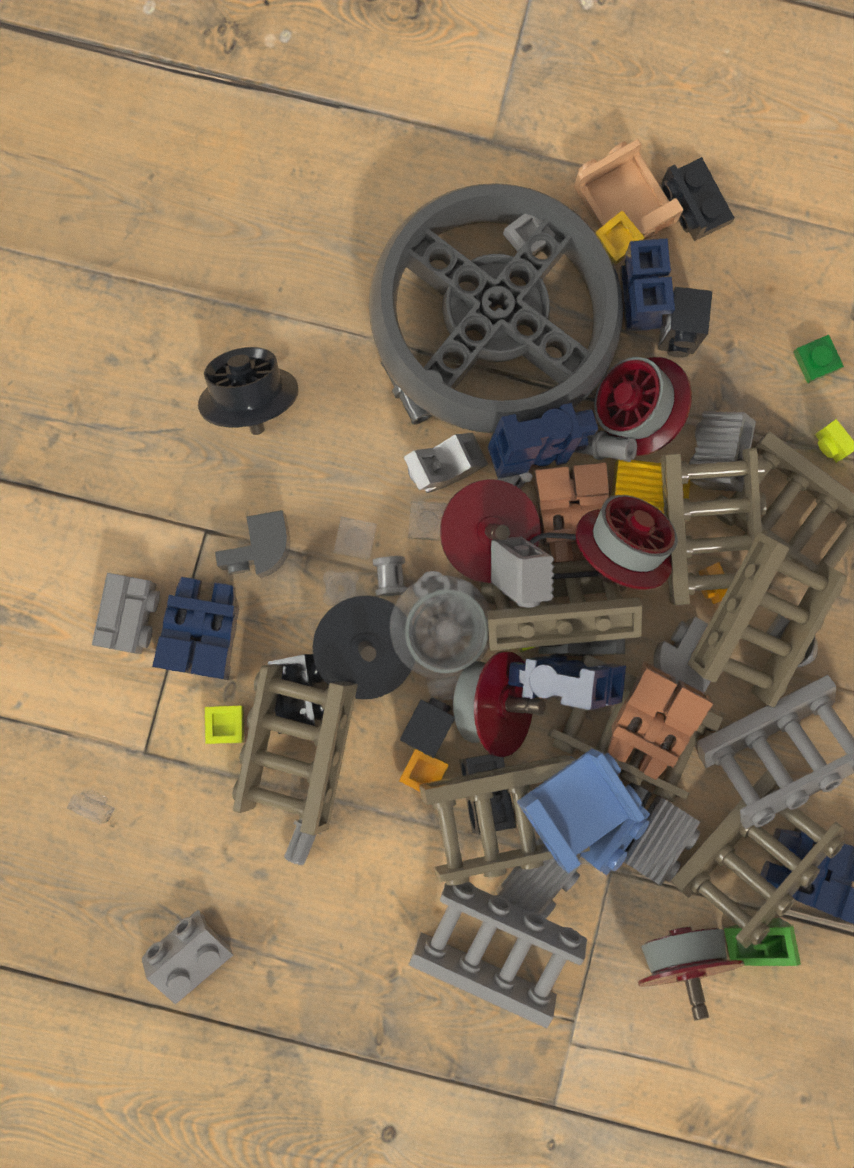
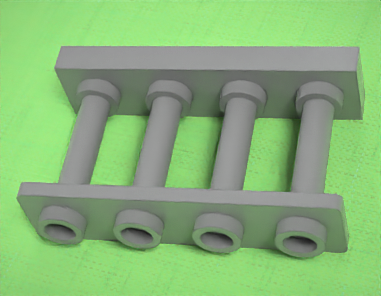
(754, 731)
(485, 980)

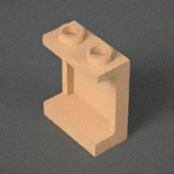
(626, 184)

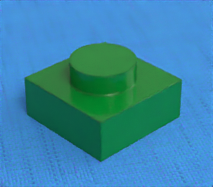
(818, 359)

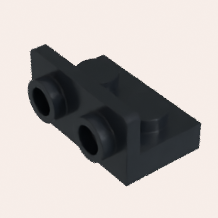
(700, 198)
(300, 670)

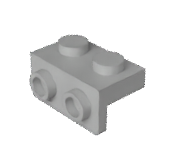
(185, 957)

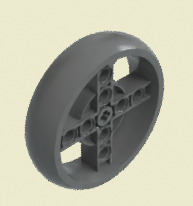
(418, 244)

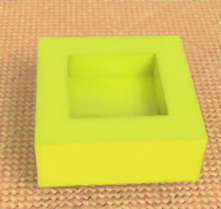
(835, 441)
(224, 724)

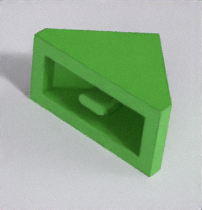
(776, 949)

